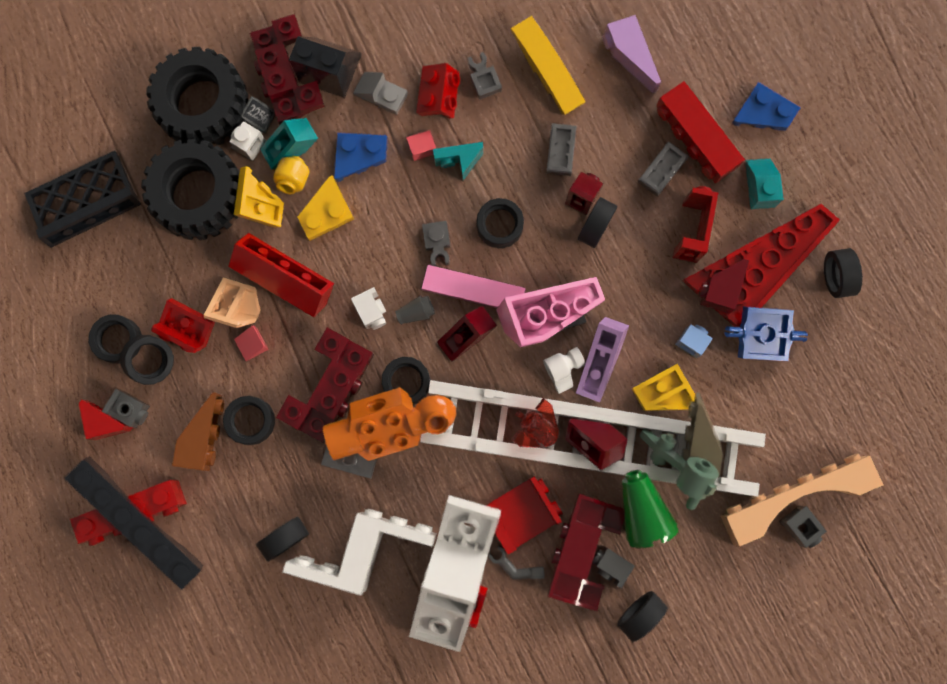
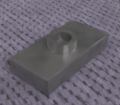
(561, 149)
(662, 169)
(352, 464)

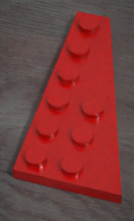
(770, 259)

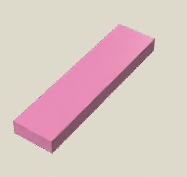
(468, 287)

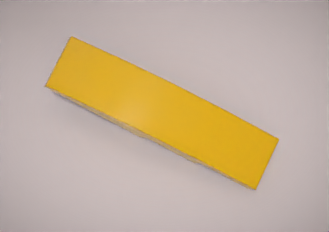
(548, 65)

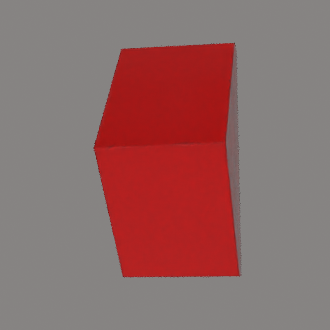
(99, 424)

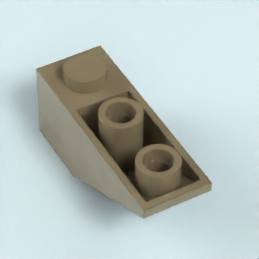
(701, 435)

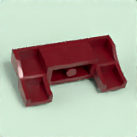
(279, 78)
(334, 389)
(578, 550)

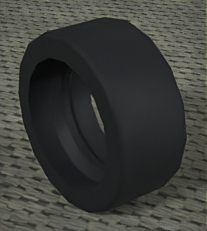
(503, 204)
(597, 222)
(843, 273)
(98, 330)
(407, 362)
(149, 379)
(233, 408)
(282, 539)
(642, 616)

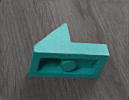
(464, 154)

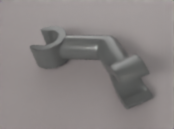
(517, 574)

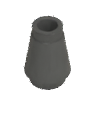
(416, 310)

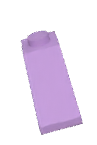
(630, 50)
(602, 358)

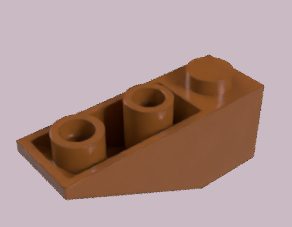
(197, 441)

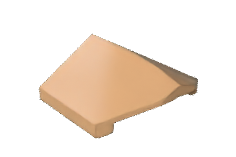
(233, 304)

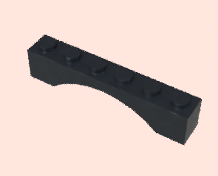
(127, 518)

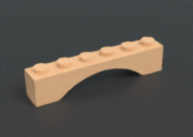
(752, 520)

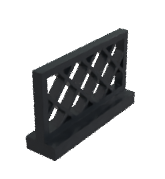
(87, 214)

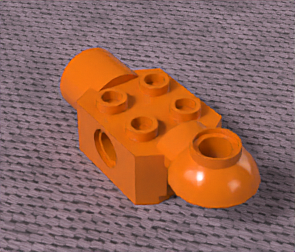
(387, 424)

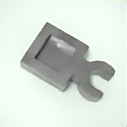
(484, 79)
(436, 239)

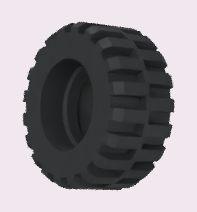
(181, 72)
(171, 168)

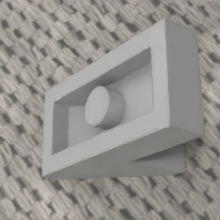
(380, 92)

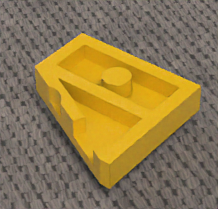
(256, 201)
(325, 211)
(665, 391)

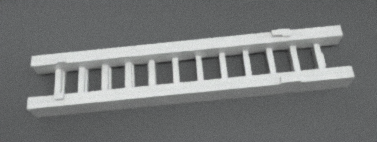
(584, 412)

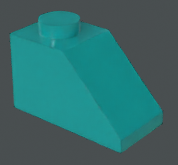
(289, 139)
(763, 184)

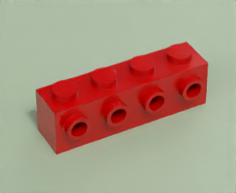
(699, 132)
(280, 274)
(153, 501)

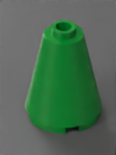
(645, 512)

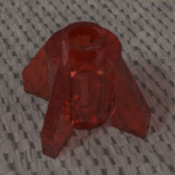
(538, 427)

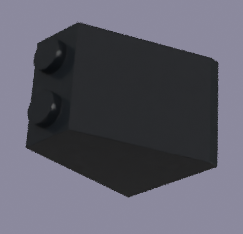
(325, 63)

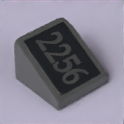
(258, 114)

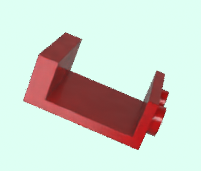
(694, 249)
(524, 513)

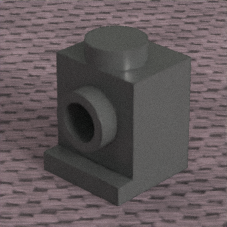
(118, 402)
(813, 527)
(612, 566)

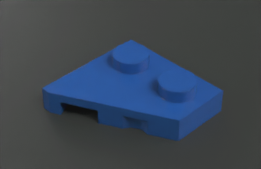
(766, 109)
(358, 153)

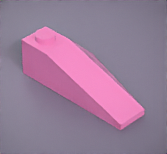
(544, 312)

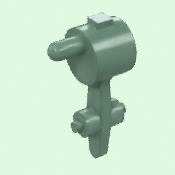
(696, 474)

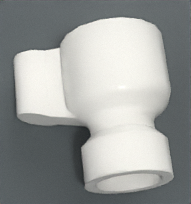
(560, 367)

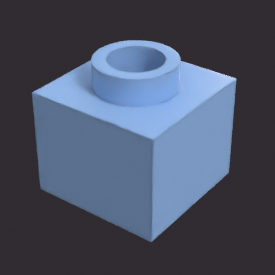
(694, 340)

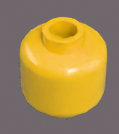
(291, 175)

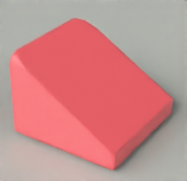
(421, 145)
(251, 343)

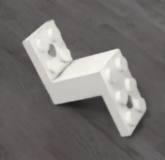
(360, 552)
(454, 573)

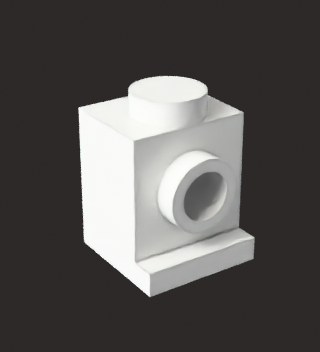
(244, 138)
(370, 309)

